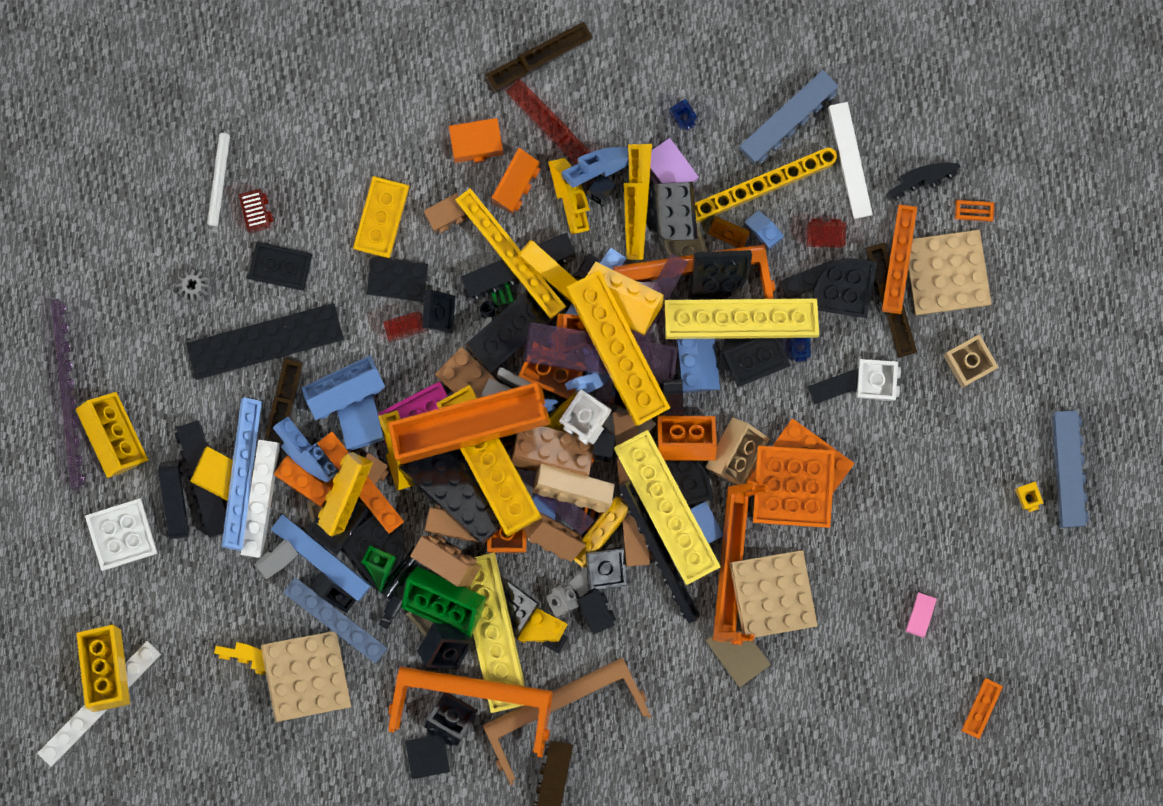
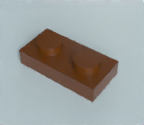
(729, 232)

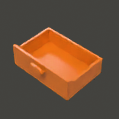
(476, 140)

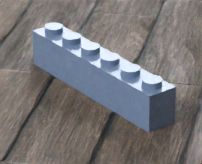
(787, 118)
(1069, 469)
(335, 620)

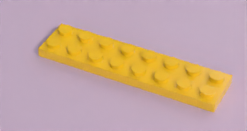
(617, 348)
(497, 476)

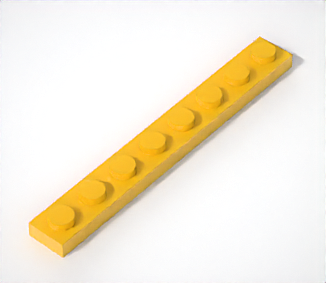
(509, 253)

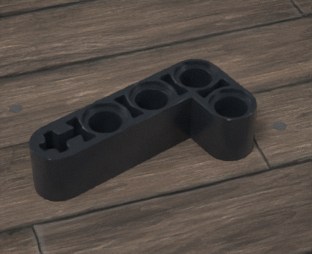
(173, 499)

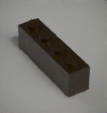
(554, 774)

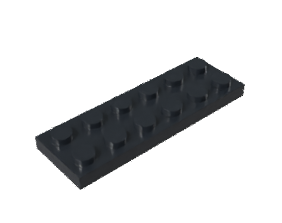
(508, 330)

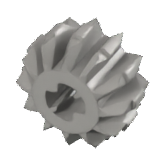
(186, 284)

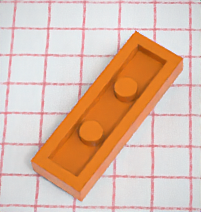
(981, 708)

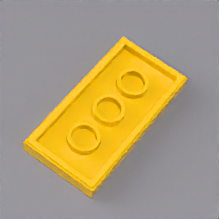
(381, 217)

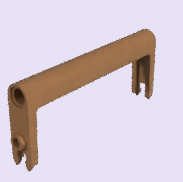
(562, 696)

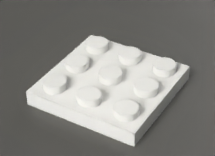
(121, 534)

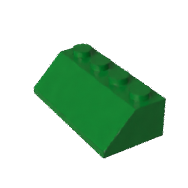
(442, 601)

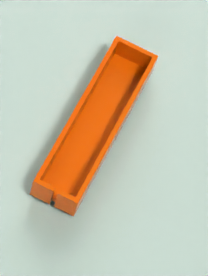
(468, 423)

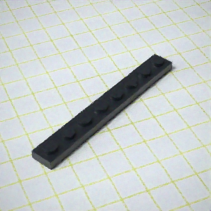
(656, 546)

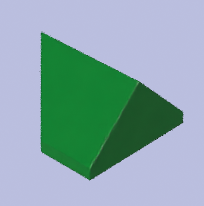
(378, 565)

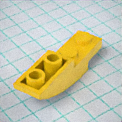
(573, 198)
(400, 480)
(244, 654)

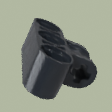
(674, 395)

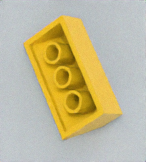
(636, 301)
(111, 434)
(344, 494)

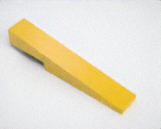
(637, 199)
(547, 268)

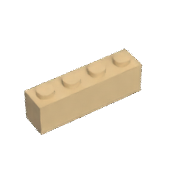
(573, 488)

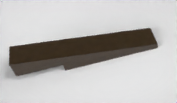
(537, 57)
(897, 323)
(284, 398)

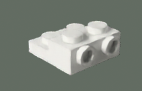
(878, 380)
(585, 417)

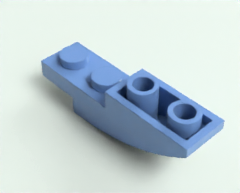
(595, 163)
(300, 450)

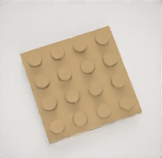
(948, 273)
(773, 594)
(305, 676)

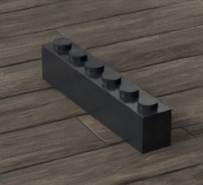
(498, 274)
(210, 505)

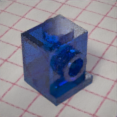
(683, 108)
(800, 356)

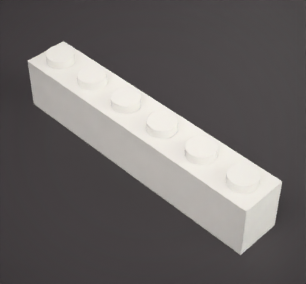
(260, 498)

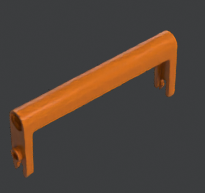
(651, 269)
(732, 551)
(472, 687)

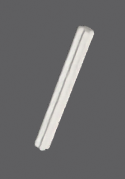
(218, 179)

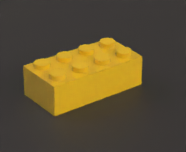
(103, 668)

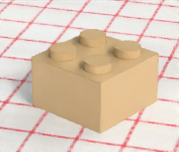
(970, 361)

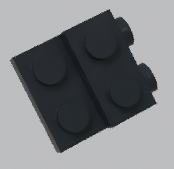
(450, 719)

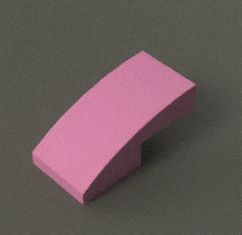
(921, 615)

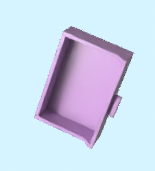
(670, 165)

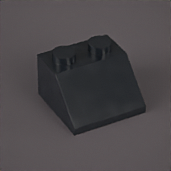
(444, 647)

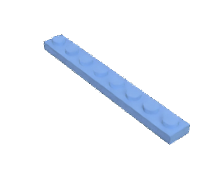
(241, 474)

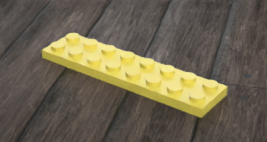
(741, 318)
(667, 507)
(494, 631)

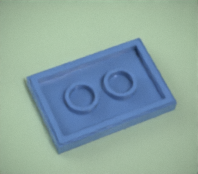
(361, 424)

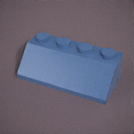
(698, 365)
(343, 388)

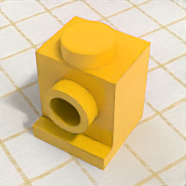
(1032, 490)

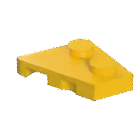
(542, 628)

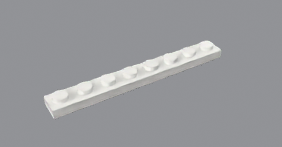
(84, 718)

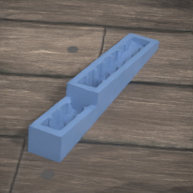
(321, 558)

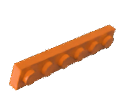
(899, 259)
(370, 493)

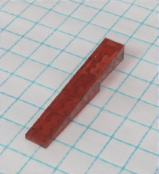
(547, 121)

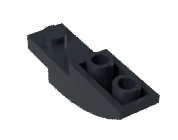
(928, 175)

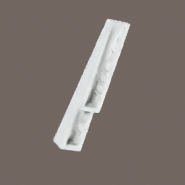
(850, 160)

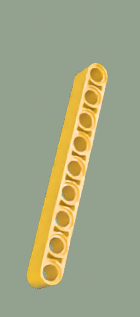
(764, 180)

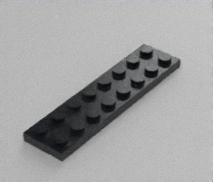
(265, 341)

